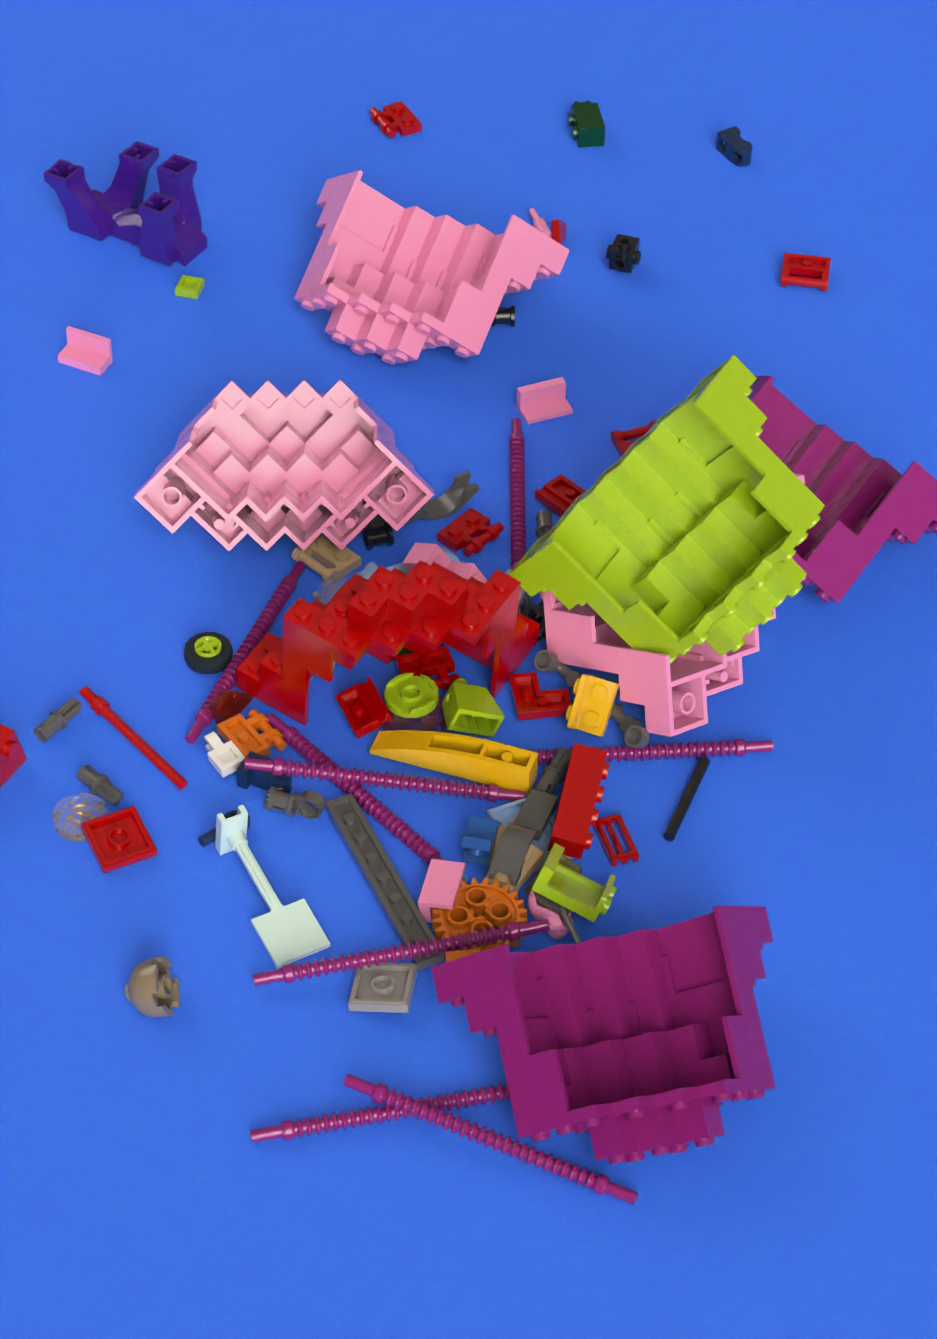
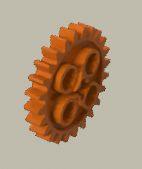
(480, 907)

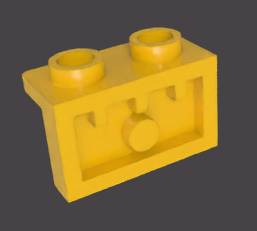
(591, 704)

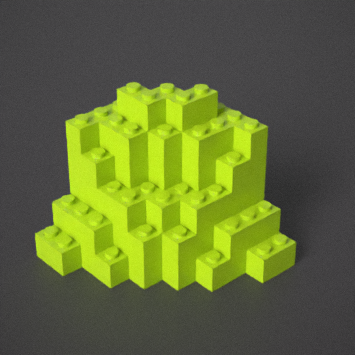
(684, 529)

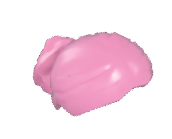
(557, 925)

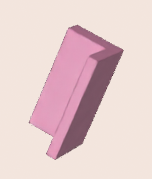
(86, 351)
(543, 401)
(440, 887)

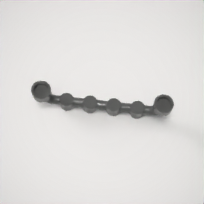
(635, 734)

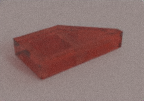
(229, 704)

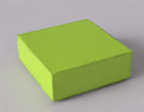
(189, 287)

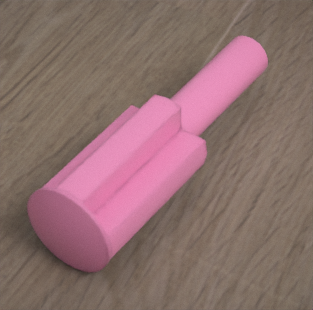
(539, 223)

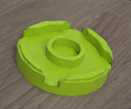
(411, 695)

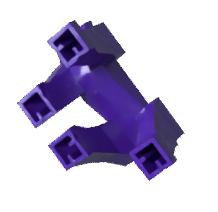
(163, 225)

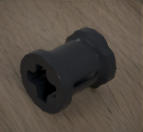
(505, 316)
(378, 536)

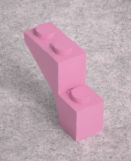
(433, 553)

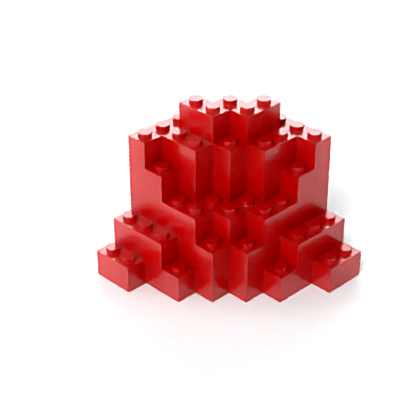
(381, 619)

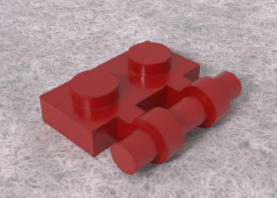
(396, 119)
(464, 533)
(437, 664)

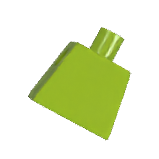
(471, 709)

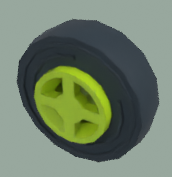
(208, 652)

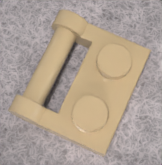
(324, 550)

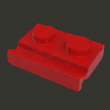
(558, 494)
(363, 708)

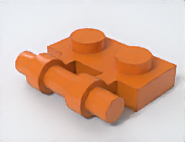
(246, 738)

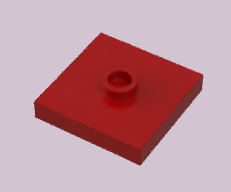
(118, 839)

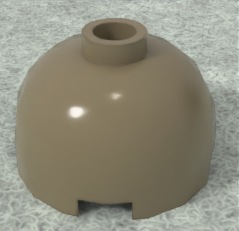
(152, 988)

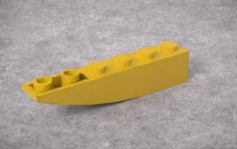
(460, 757)

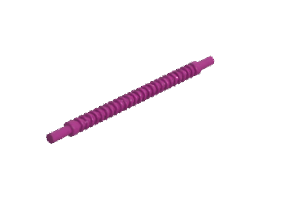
(517, 493)
(259, 630)
(738, 747)
(279, 767)
(364, 798)
(290, 973)
(289, 1129)
(599, 1183)

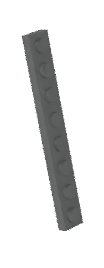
(381, 876)

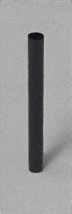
(686, 799)

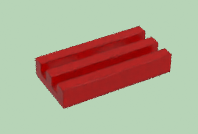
(621, 856)

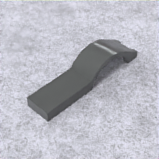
(443, 506)
(519, 835)

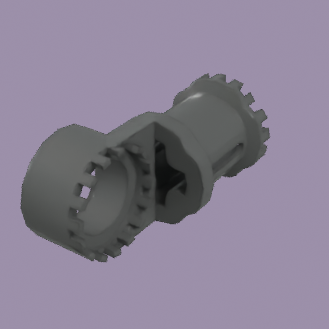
(295, 803)

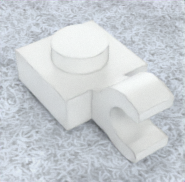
(223, 757)

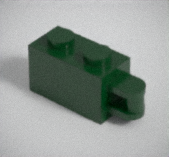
(586, 124)

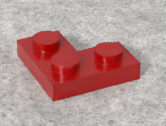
(533, 703)

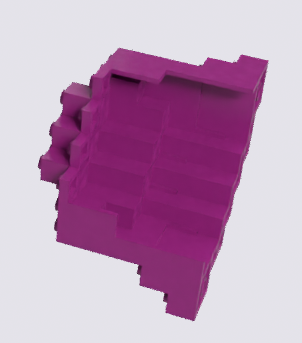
(861, 494)
(625, 1030)

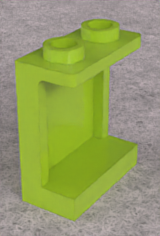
(572, 888)

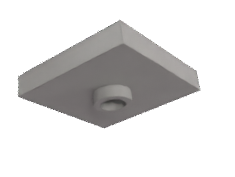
(383, 988)

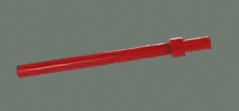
(102, 708)

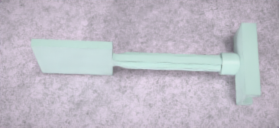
(286, 930)

